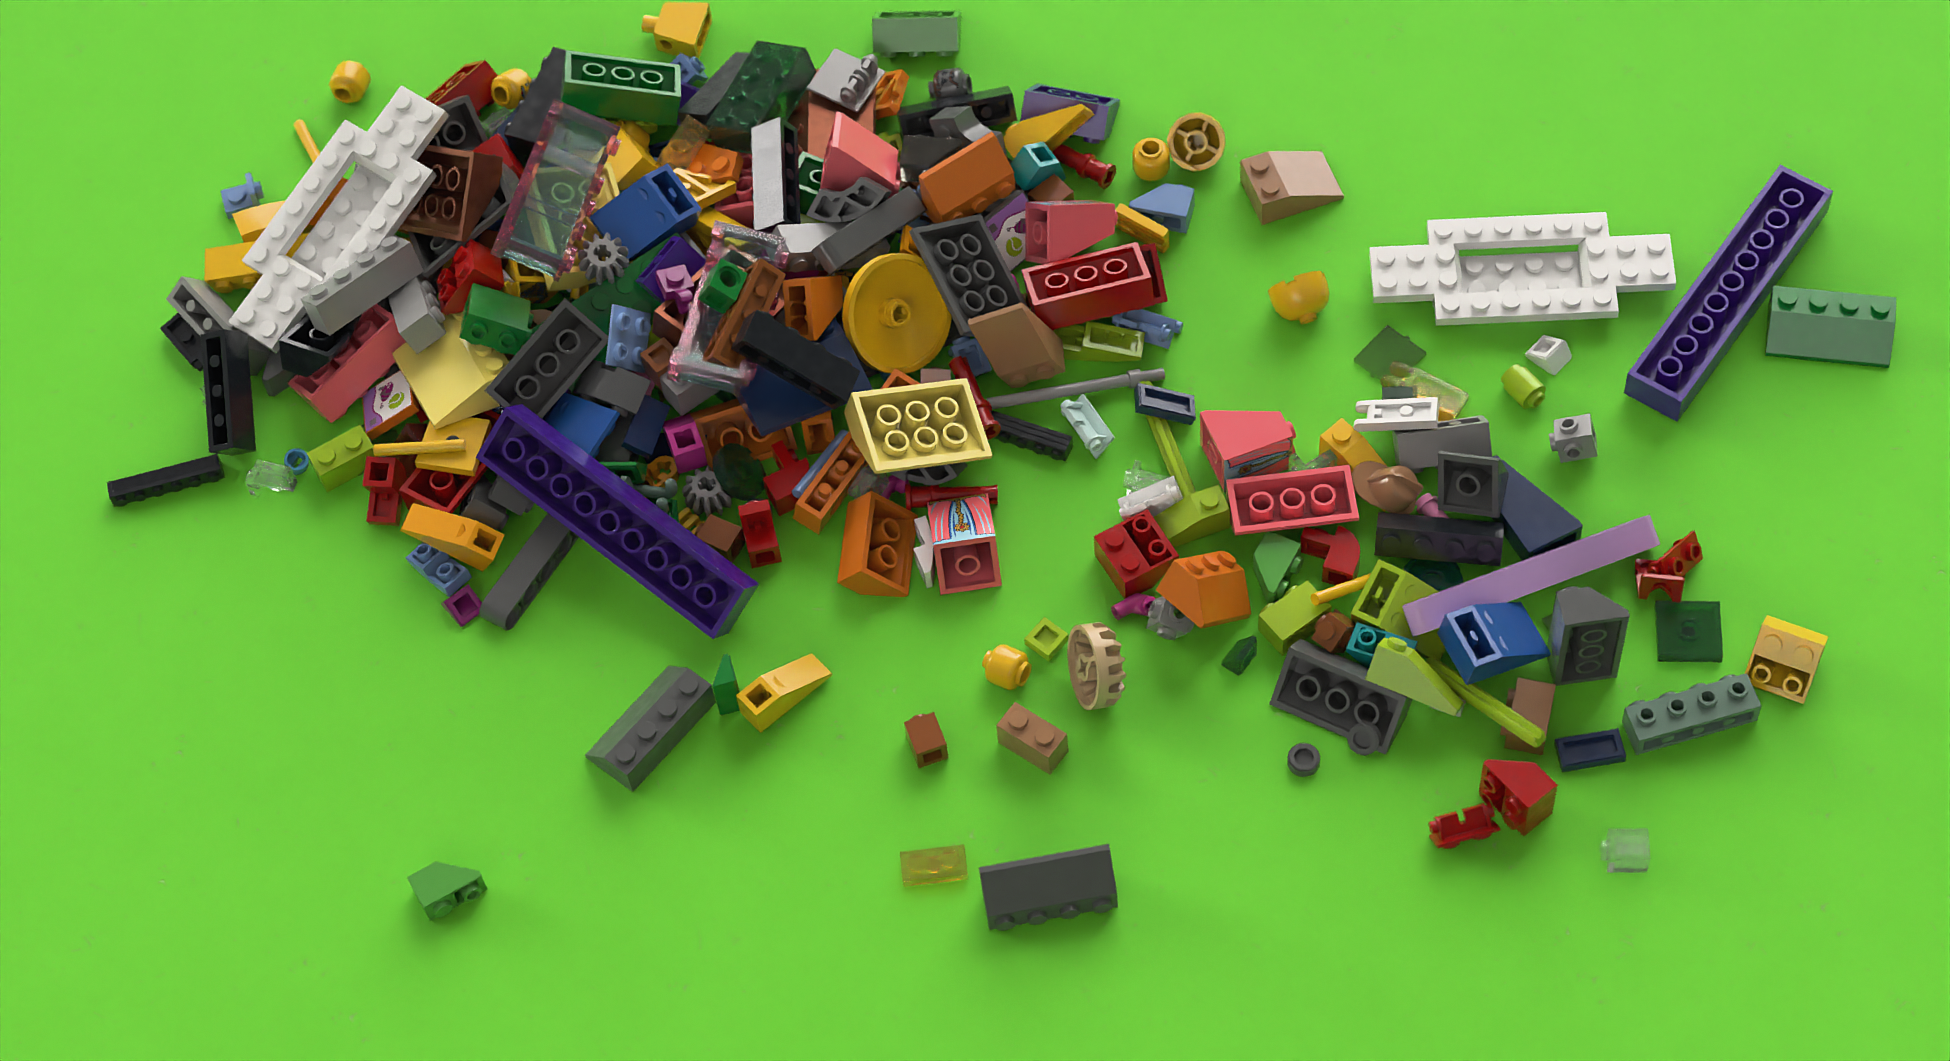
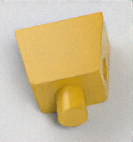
(680, 27)

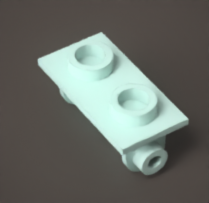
(1087, 424)

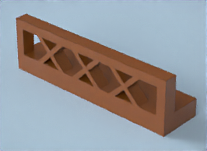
(756, 293)

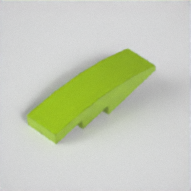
(1101, 342)

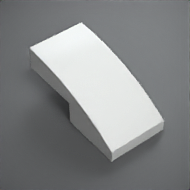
(925, 553)

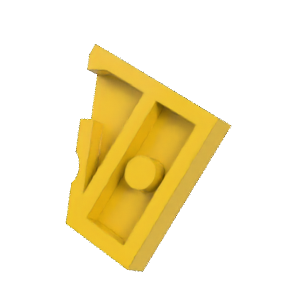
(703, 189)

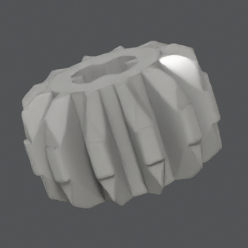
(603, 248)
(705, 493)

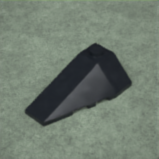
(308, 349)

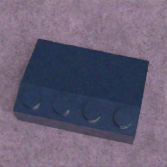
(778, 404)

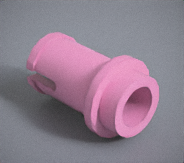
(1428, 506)

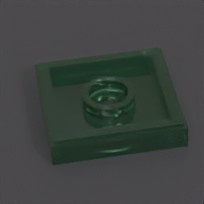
(1688, 631)

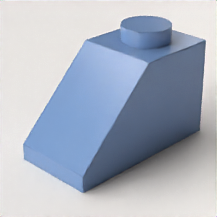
(1168, 206)

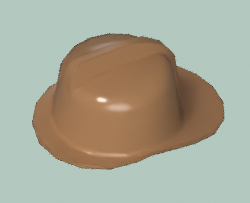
(1387, 487)

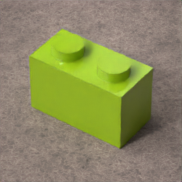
(341, 457)
(1291, 617)

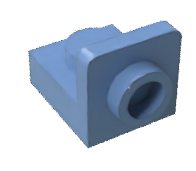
(690, 69)
(242, 196)
(973, 352)

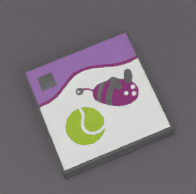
(1008, 228)

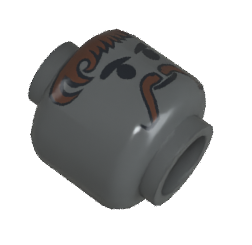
(950, 83)

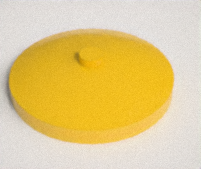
(895, 314)

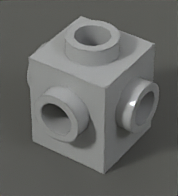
(1574, 438)
(1165, 623)

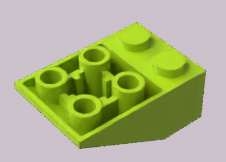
(1382, 605)

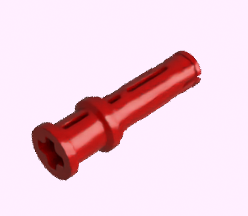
(1086, 165)
(961, 370)
(919, 495)

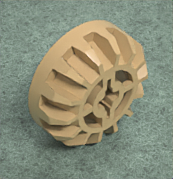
(1095, 665)

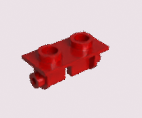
(1679, 558)
(1477, 825)

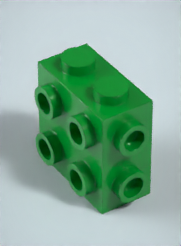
(496, 320)

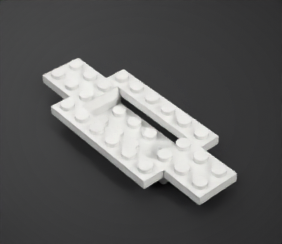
(355, 223)
(1522, 285)

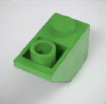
(1275, 563)
(445, 886)

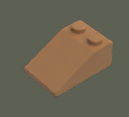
(1287, 183)
(1019, 345)

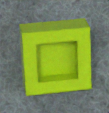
(1046, 639)

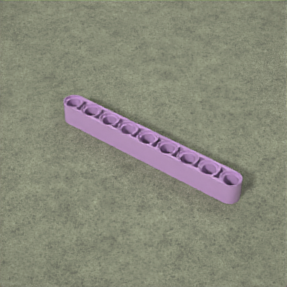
(1534, 573)

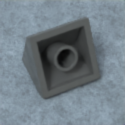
(1471, 484)

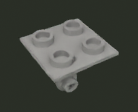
(847, 79)

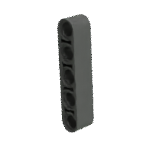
(869, 230)
(527, 573)

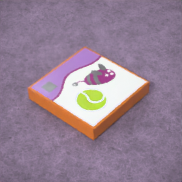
(388, 405)

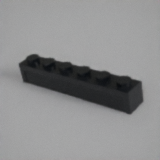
(1033, 437)
(165, 480)

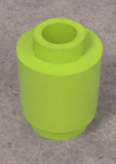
(1523, 386)

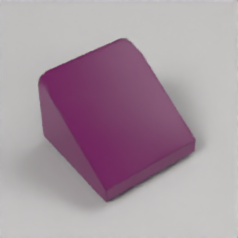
(463, 605)

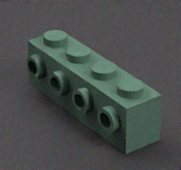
(1691, 713)

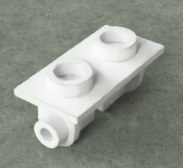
(1153, 497)

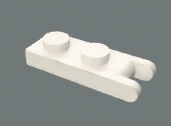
(1398, 414)

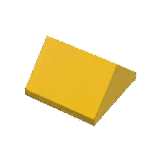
(630, 161)

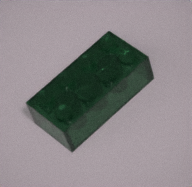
(761, 91)

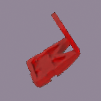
(1649, 582)

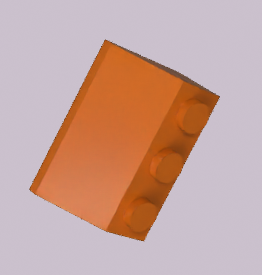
(967, 181)
(731, 424)
(877, 547)
(1207, 589)

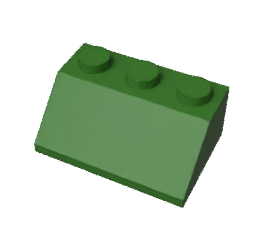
(916, 32)

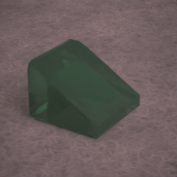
(1240, 655)

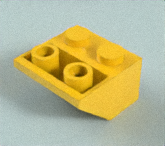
(1785, 658)

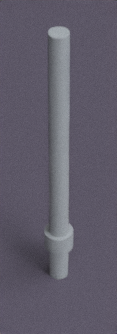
(1129, 379)

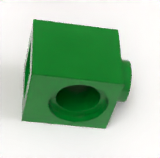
(722, 286)

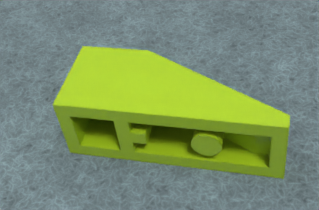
(1195, 516)
(1407, 673)

